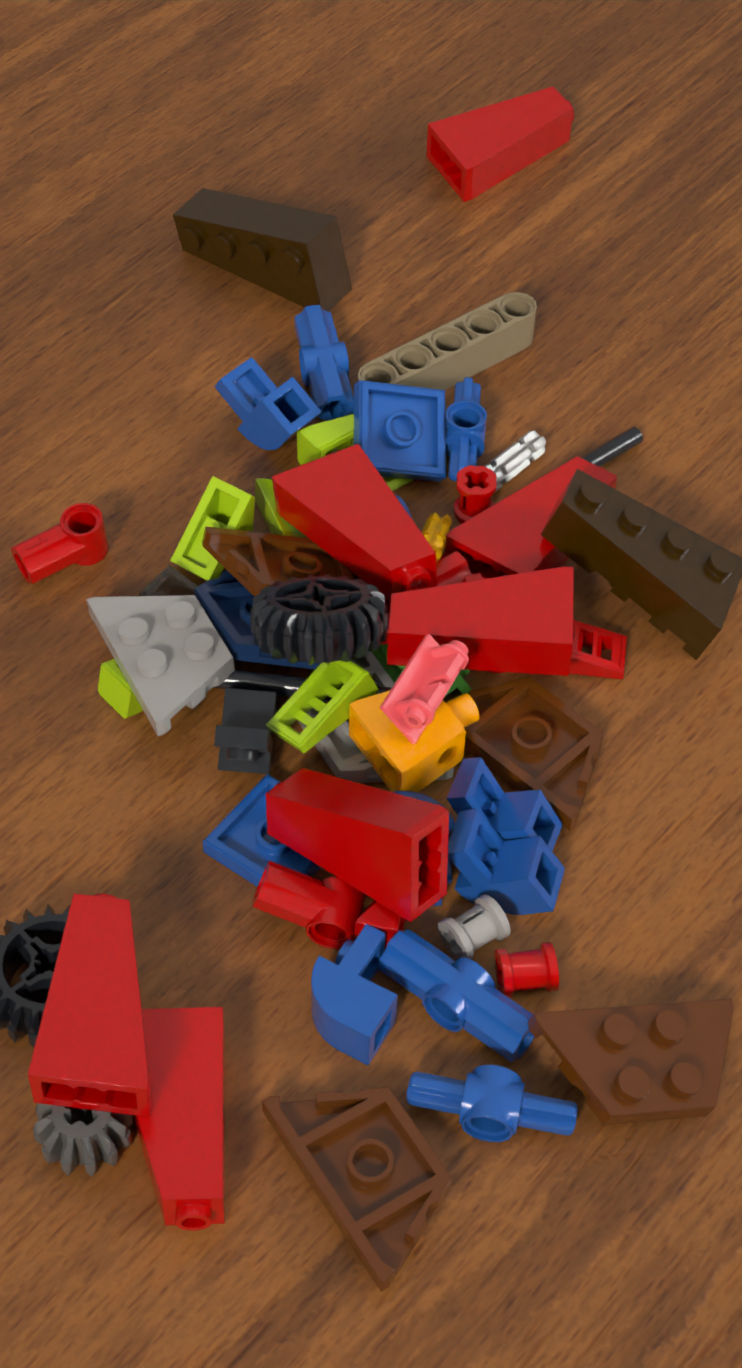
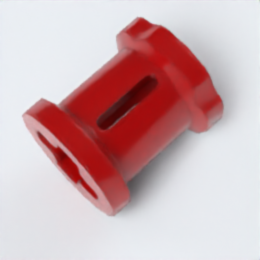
(475, 491)
(527, 969)

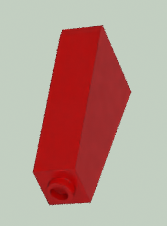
(498, 140)
(356, 520)
(509, 535)
(504, 621)
(366, 837)
(92, 1023)
(187, 1118)

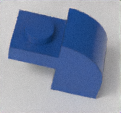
(268, 413)
(509, 813)
(516, 873)
(345, 1002)

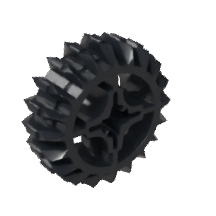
(319, 619)
(38, 946)

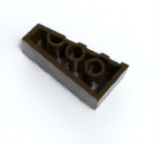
(267, 244)
(647, 558)

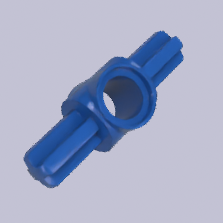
(465, 427)
(492, 1103)

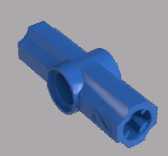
(324, 363)
(458, 994)

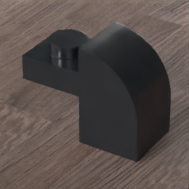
(244, 737)

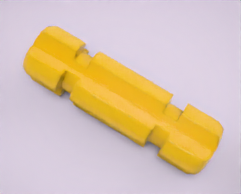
(435, 532)

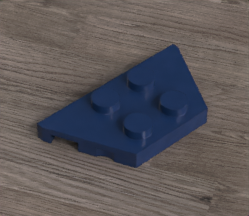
(229, 610)

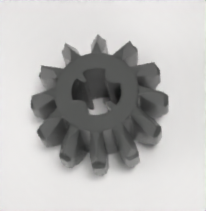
(81, 1136)

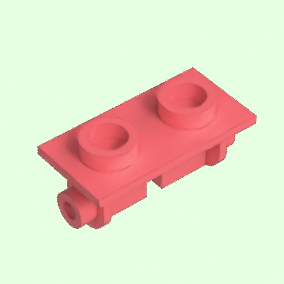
(424, 685)

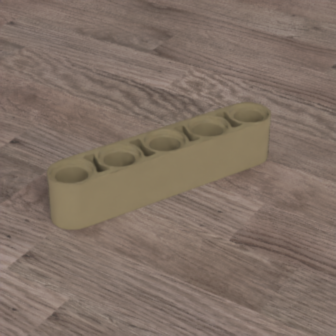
(459, 346)

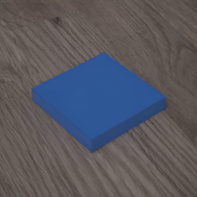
(401, 429)
(243, 840)

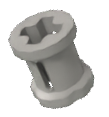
(474, 928)

